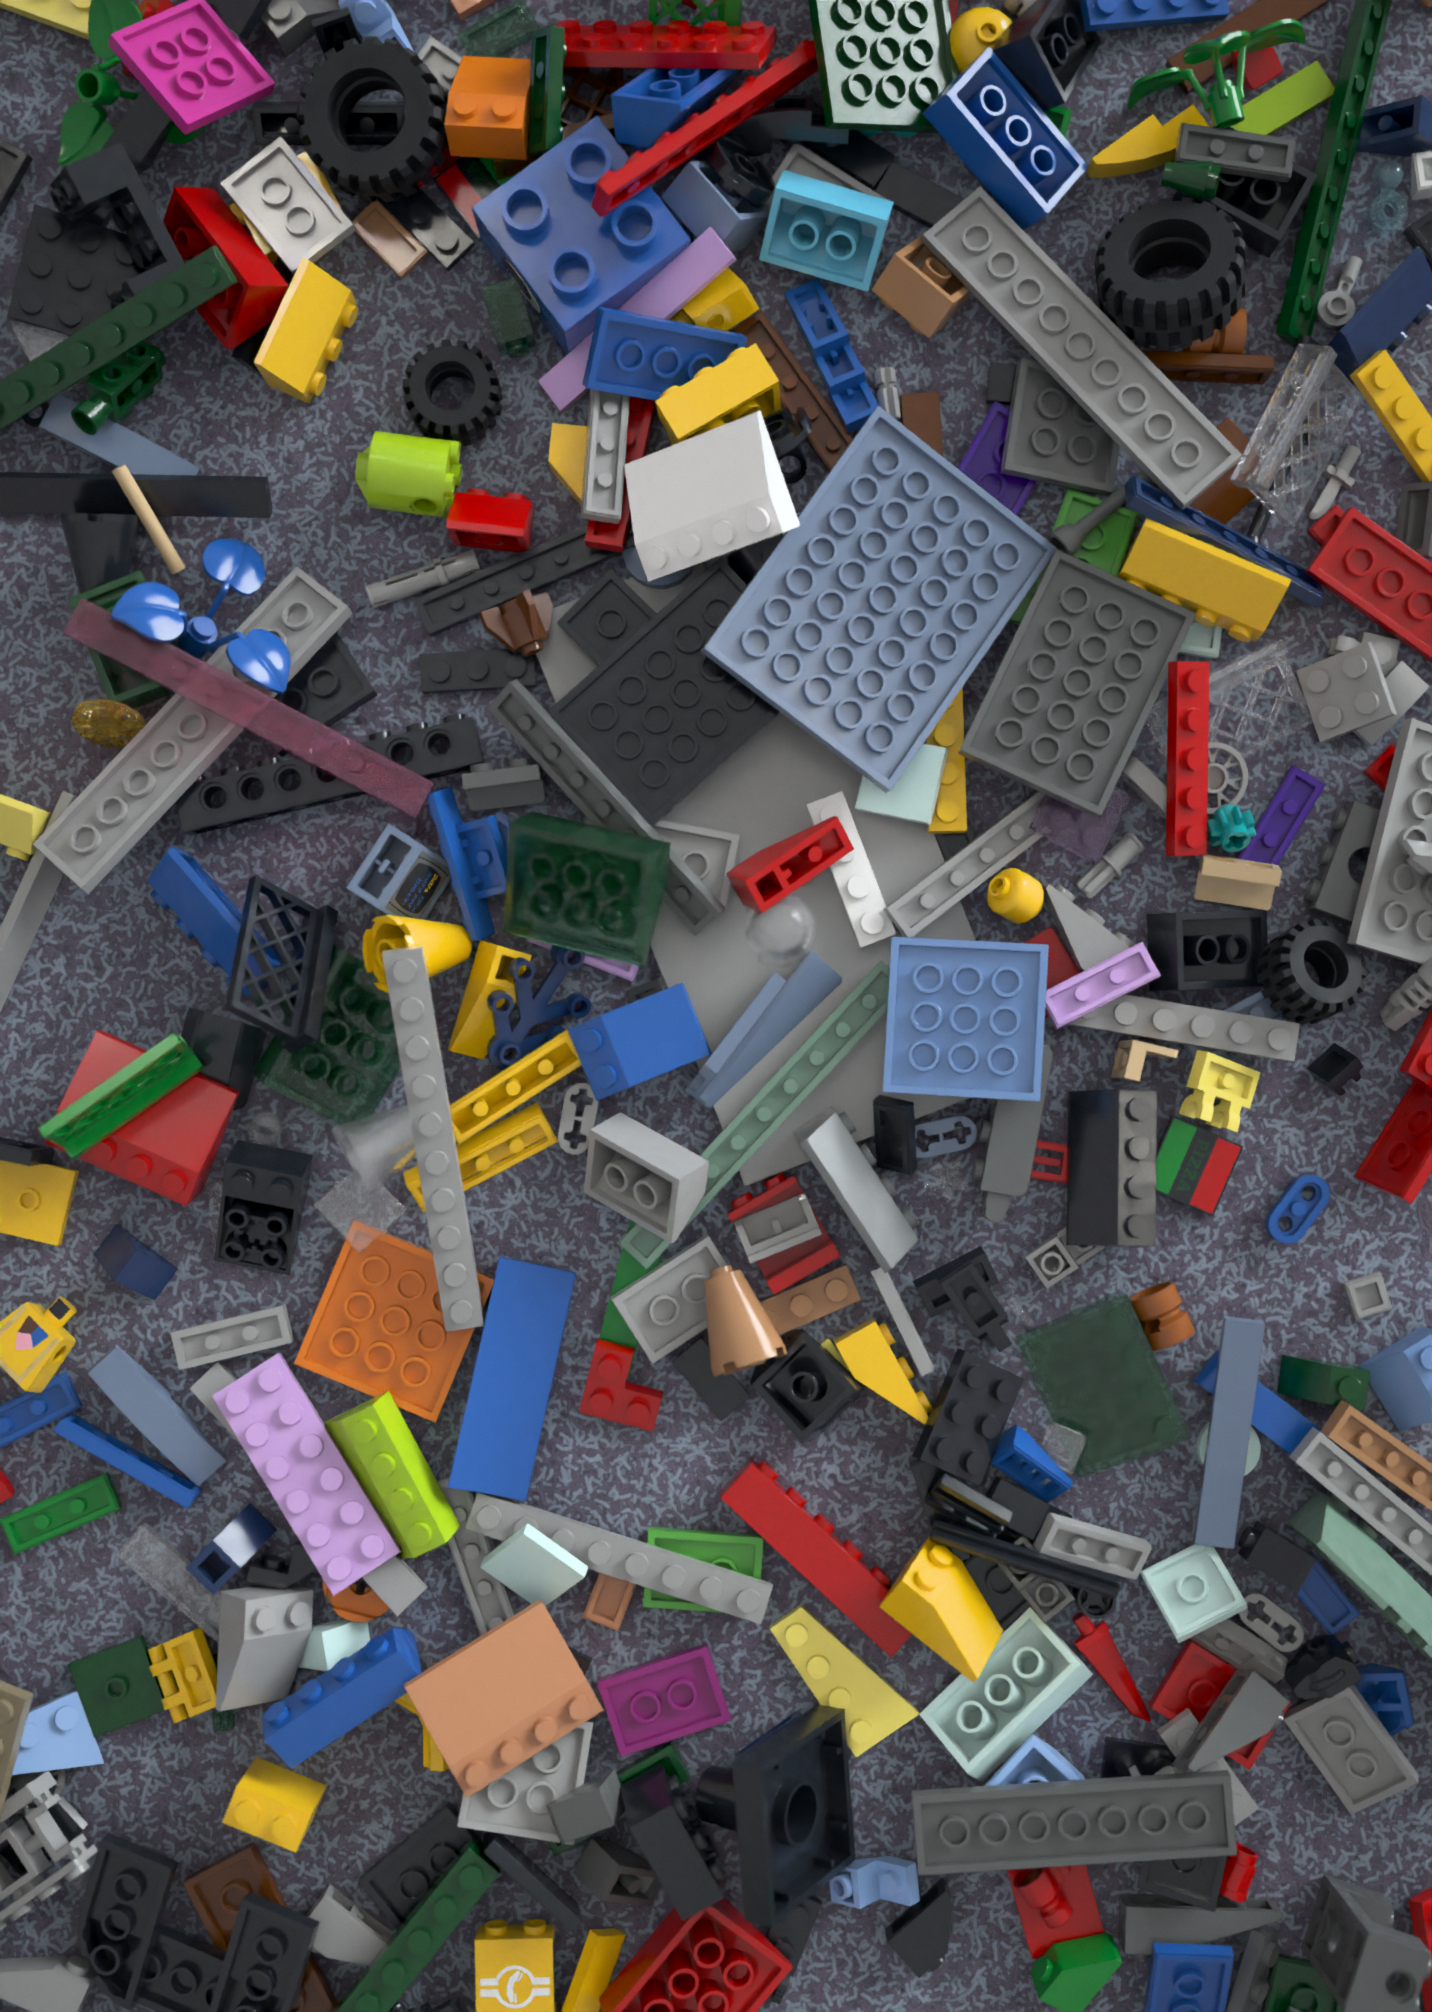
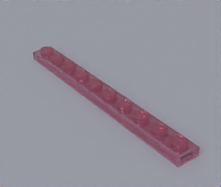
(250, 709)

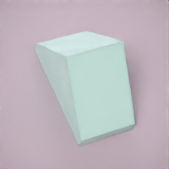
(332, 1642)

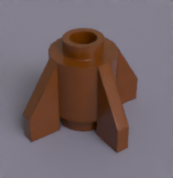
(521, 622)

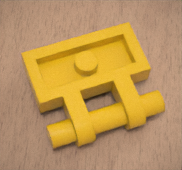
(194, 1673)

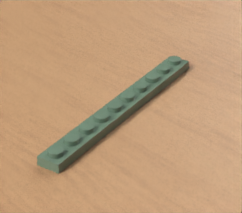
(779, 1098)

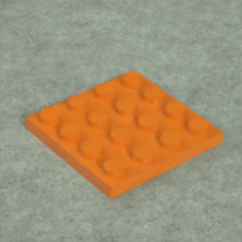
(386, 1327)

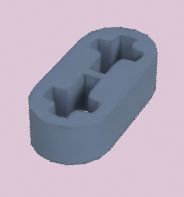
(948, 1145)

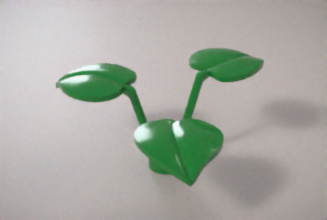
(1224, 98)
(84, 123)

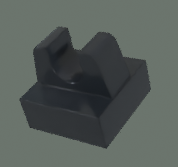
(1336, 1068)

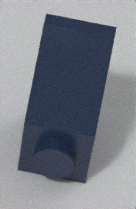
(1397, 128)

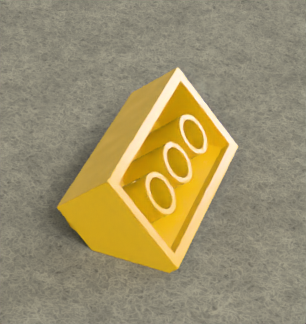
(1204, 580)

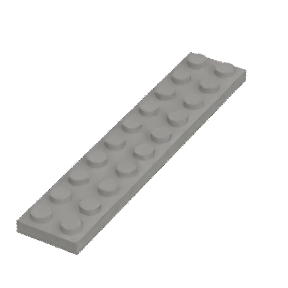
(1081, 348)
(179, 743)

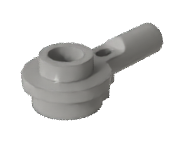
(1337, 306)

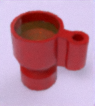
(1040, 1891)

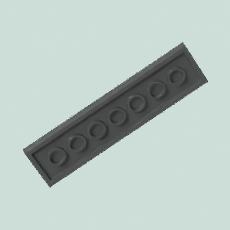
(1074, 1822)

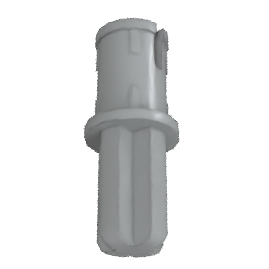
(1109, 865)

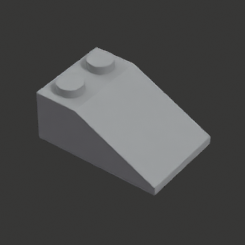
(260, 1643)

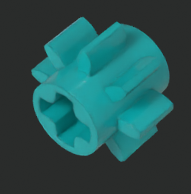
(1231, 828)

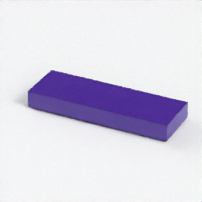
(1283, 817)

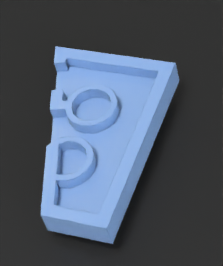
(57, 1737)

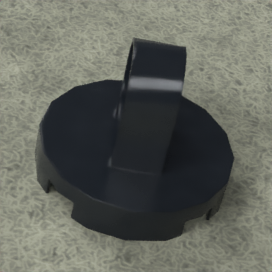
(786, 434)

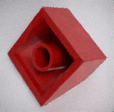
(491, 521)

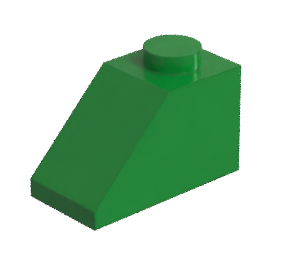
(1075, 1971)

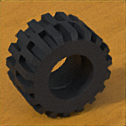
(445, 363)
(1332, 958)

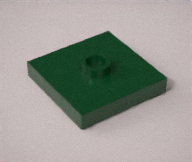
(117, 1685)

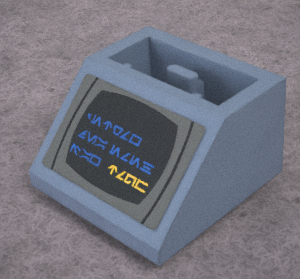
(401, 876)

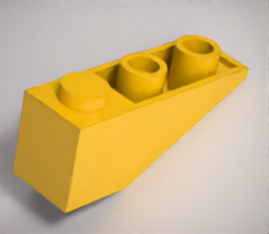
(475, 1020)
(873, 1364)

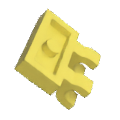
(1219, 1079)

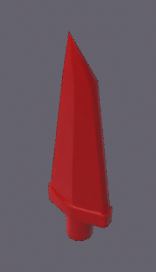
(1105, 1658)

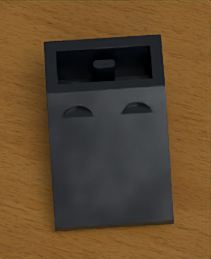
(262, 1206)

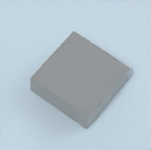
(1367, 1295)

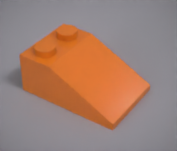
(489, 108)

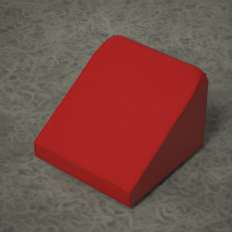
(1259, 67)

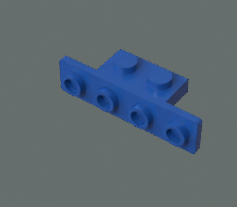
(473, 858)

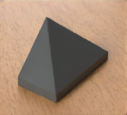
(1415, 517)

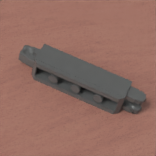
(1009, 1148)

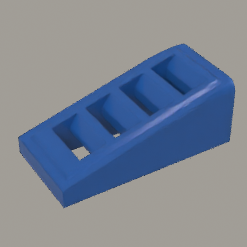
(1018, 1445)

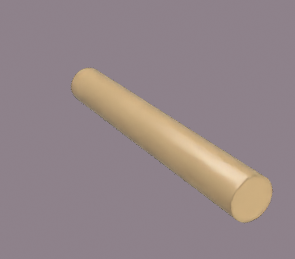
(148, 518)

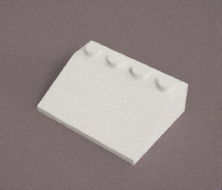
(707, 497)

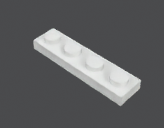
(855, 876)

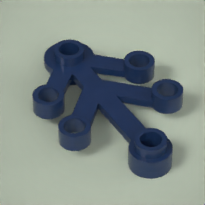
(532, 1009)

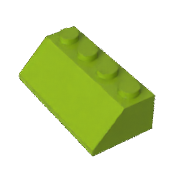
(394, 1474)

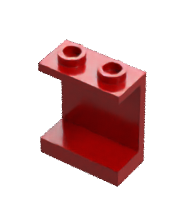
(797, 1261)

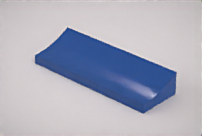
(512, 1379)

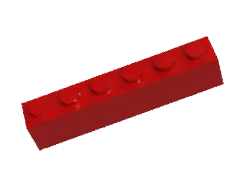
(815, 1551)

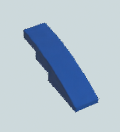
(832, 353)

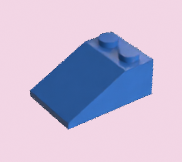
(639, 1041)

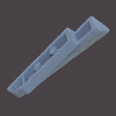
(762, 1026)

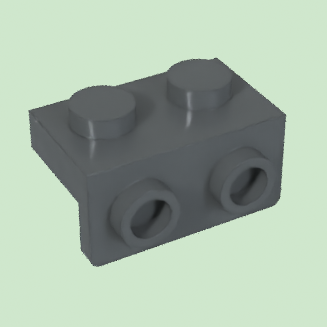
(504, 787)

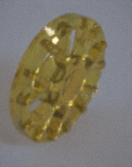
(107, 722)

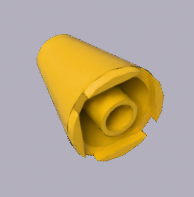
(443, 944)

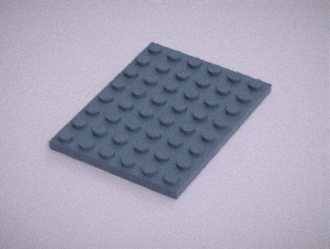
(880, 600)

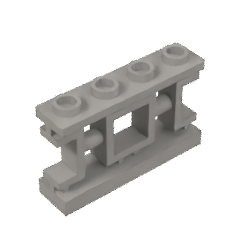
(29, 1848)

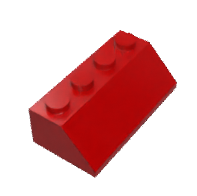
(203, 220)

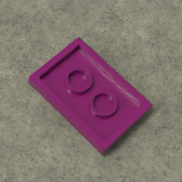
(663, 1699)

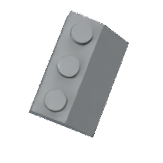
(644, 1175)

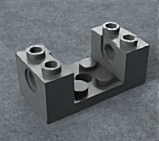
(1358, 1950)

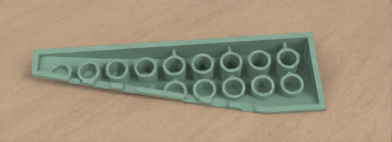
(1367, 1567)

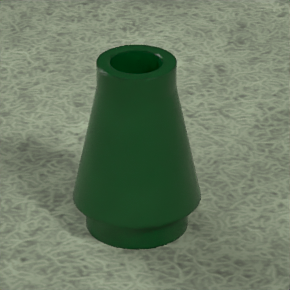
(1192, 178)

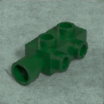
(119, 387)

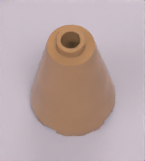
(737, 1324)

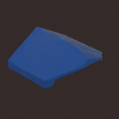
(1387, 1695)

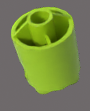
(409, 473)

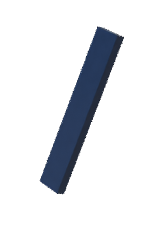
(1161, 508)

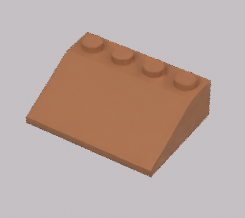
(503, 1698)

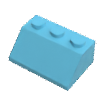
(825, 230)

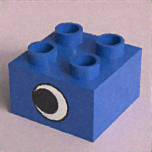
(561, 249)

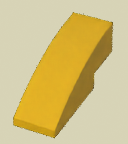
(1143, 146)

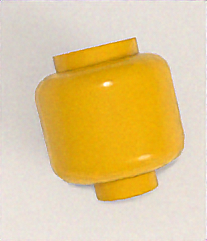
(1015, 895)

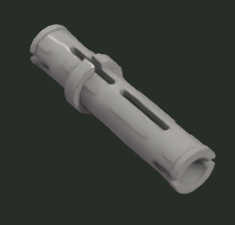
(430, 576)

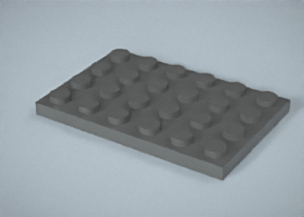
(1077, 684)

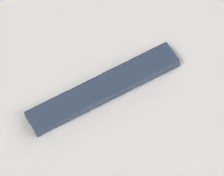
(1229, 1432)

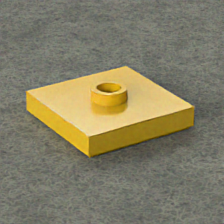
(36, 1200)

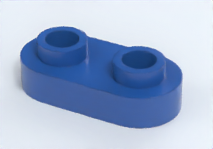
(1299, 1211)

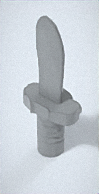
(1338, 477)

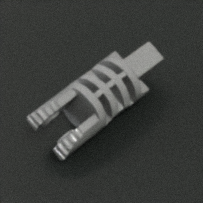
(1410, 998)

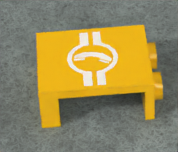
(515, 1967)

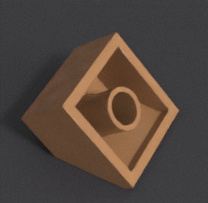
(921, 288)

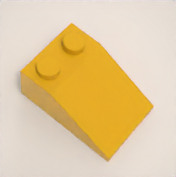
(944, 1609)

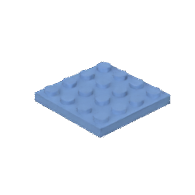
(965, 1018)

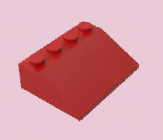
(167, 1144)
(699, 1966)

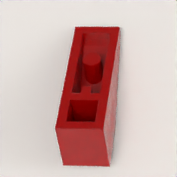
(789, 864)

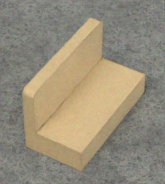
(1236, 881)
(1131, 1058)

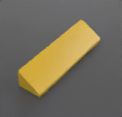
(513, 1086)
(494, 1145)

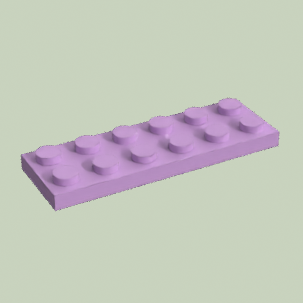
(306, 1473)

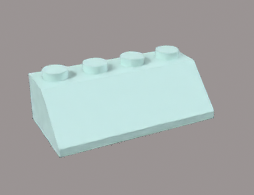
(1014, 1694)

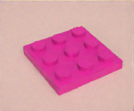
(191, 64)

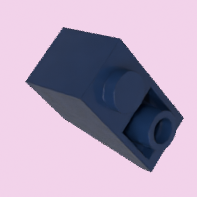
(231, 1549)

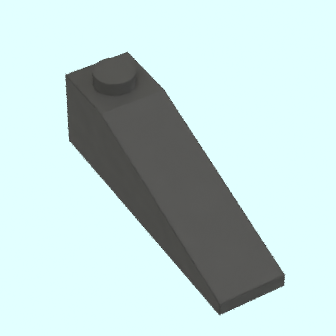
(1167, 1920)

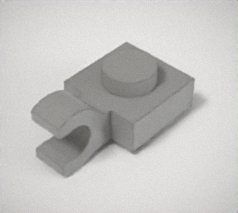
(1385, 648)

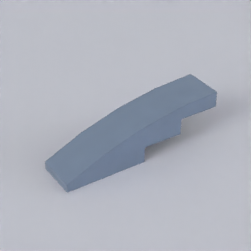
(113, 443)
(156, 1415)

